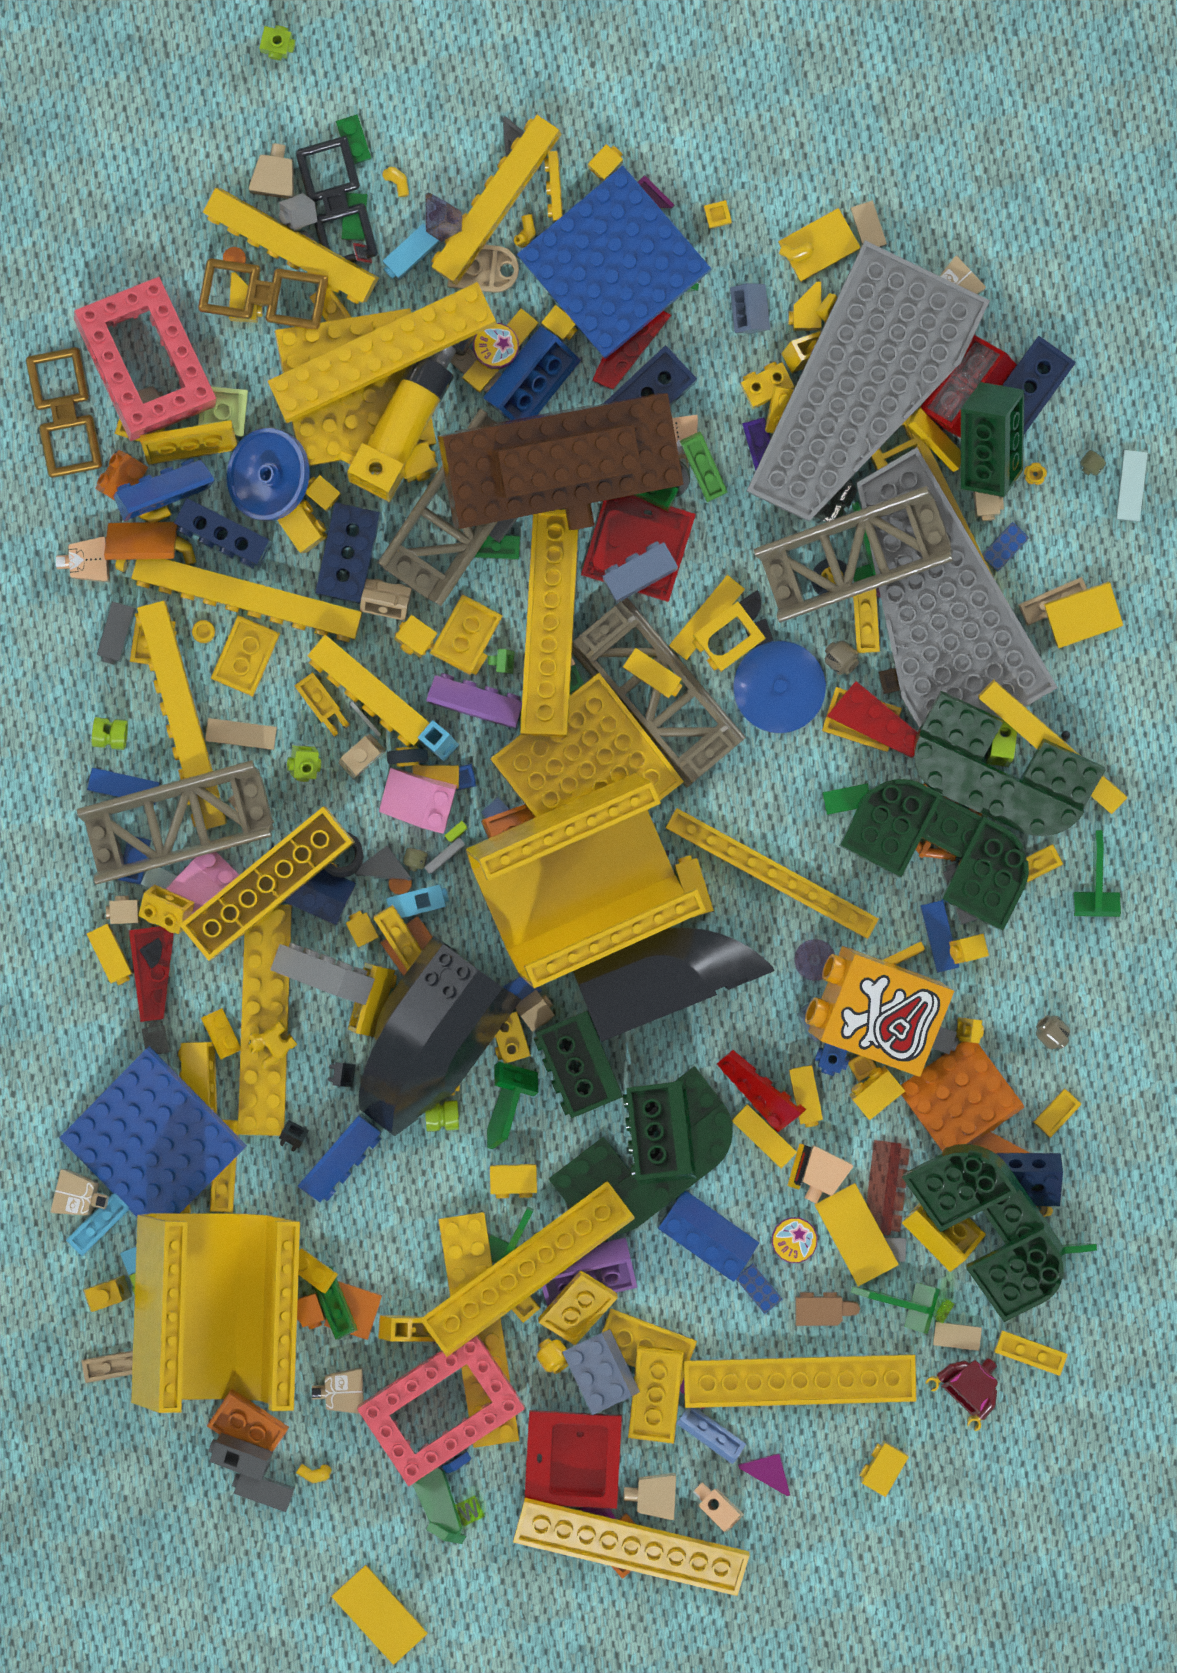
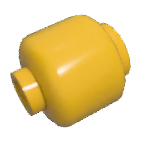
(551, 1355)

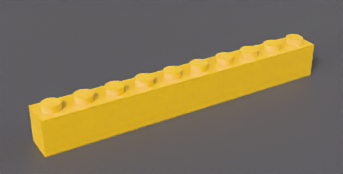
(248, 596)
(177, 702)

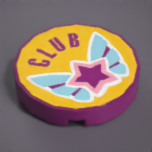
(496, 346)
(794, 1240)

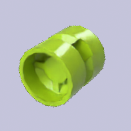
(118, 733)
(443, 1116)

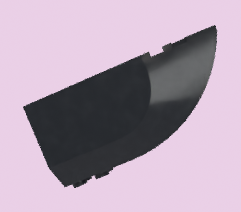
(663, 977)
(430, 1036)

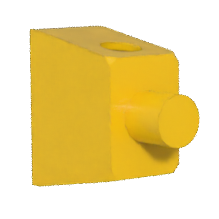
(107, 1293)

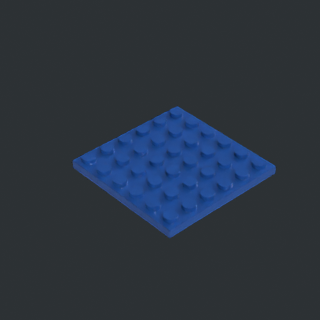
(614, 262)
(152, 1139)

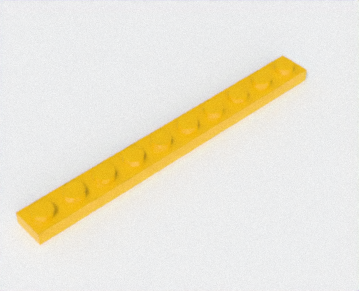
(772, 873)

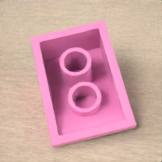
(418, 800)
(203, 879)

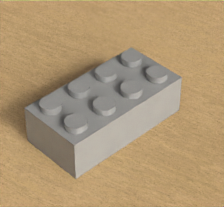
(323, 972)

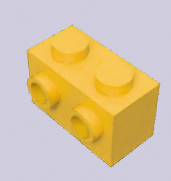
(759, 387)
(303, 527)
(165, 908)
(511, 1040)
(876, 1092)
(513, 1179)
(883, 1468)

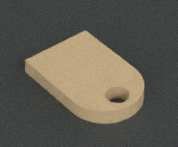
(487, 270)

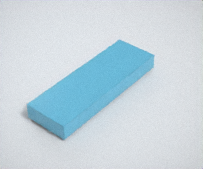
(97, 1225)

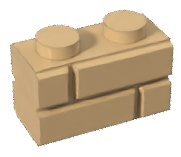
(385, 599)

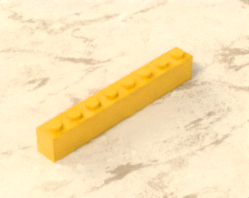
(496, 199)
(290, 245)

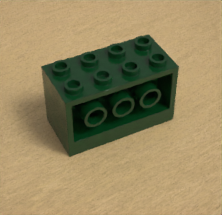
(992, 439)
(594, 1067)
(675, 1137)

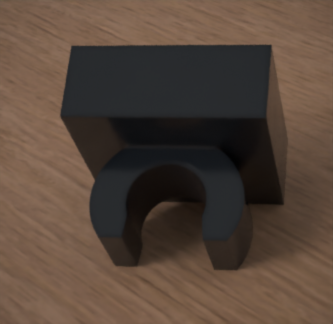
(343, 1074)
(293, 1134)

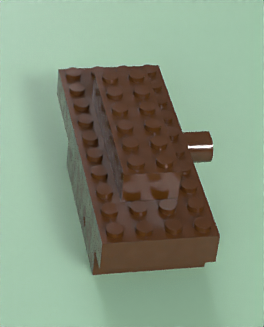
(560, 461)

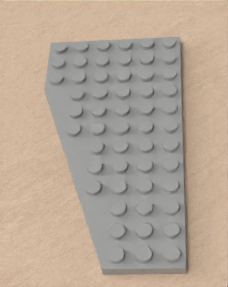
(873, 365)
(951, 621)

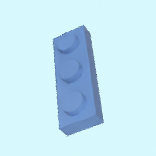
(711, 1434)

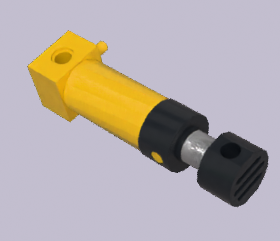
(402, 424)

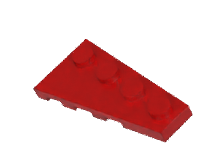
(616, 366)
(872, 718)
(151, 983)
(759, 1091)

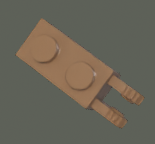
(822, 1310)

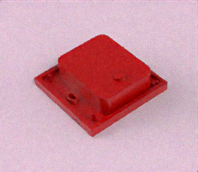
(627, 530)
(577, 1458)

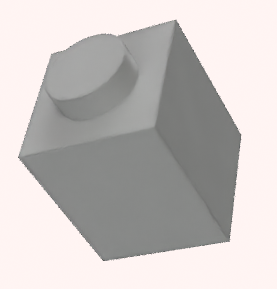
(297, 212)

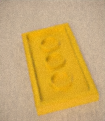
(189, 442)
(856, 1234)
(634, 1332)
(656, 1405)
(379, 1614)

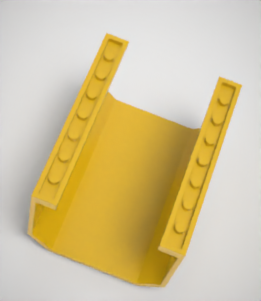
(581, 881)
(215, 1309)

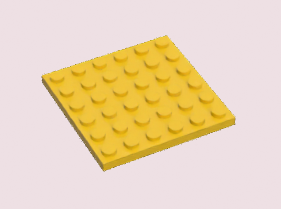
(354, 417)
(599, 749)

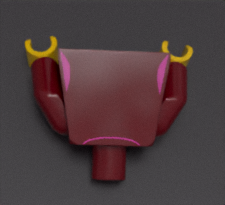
(970, 1386)

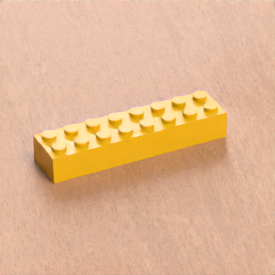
(267, 883)

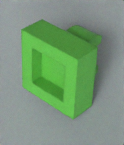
(503, 661)

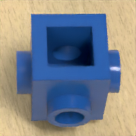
(828, 1067)

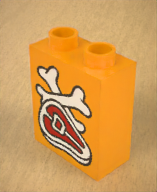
(878, 1010)

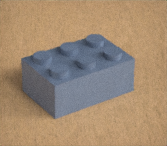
(639, 571)
(601, 1372)

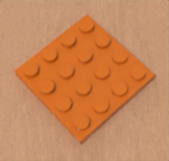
(961, 1096)

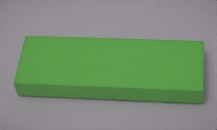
(703, 466)

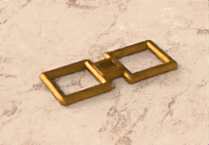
(263, 293)
(63, 412)

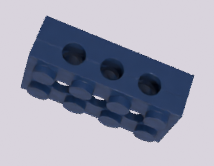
(647, 378)
(1045, 384)
(193, 513)
(337, 541)
(1038, 1174)

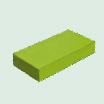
(456, 832)

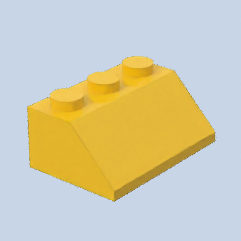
(365, 1017)
(949, 1246)

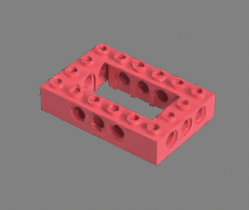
(166, 410)
(380, 1406)

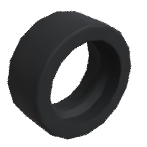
(351, 868)

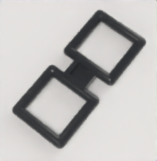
(335, 198)

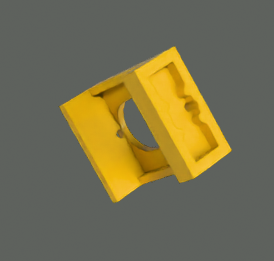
(723, 661)

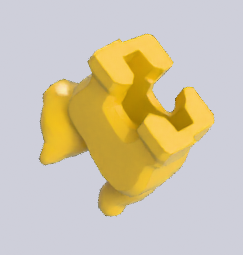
(274, 1042)

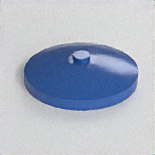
(268, 474)
(779, 687)

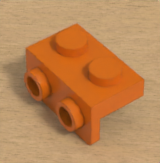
(121, 470)

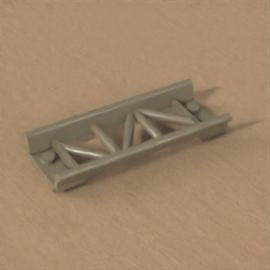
(930, 541)
(412, 570)
(715, 740)
(252, 815)

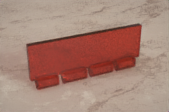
(883, 1180)

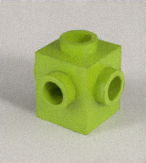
(273, 35)
(304, 763)

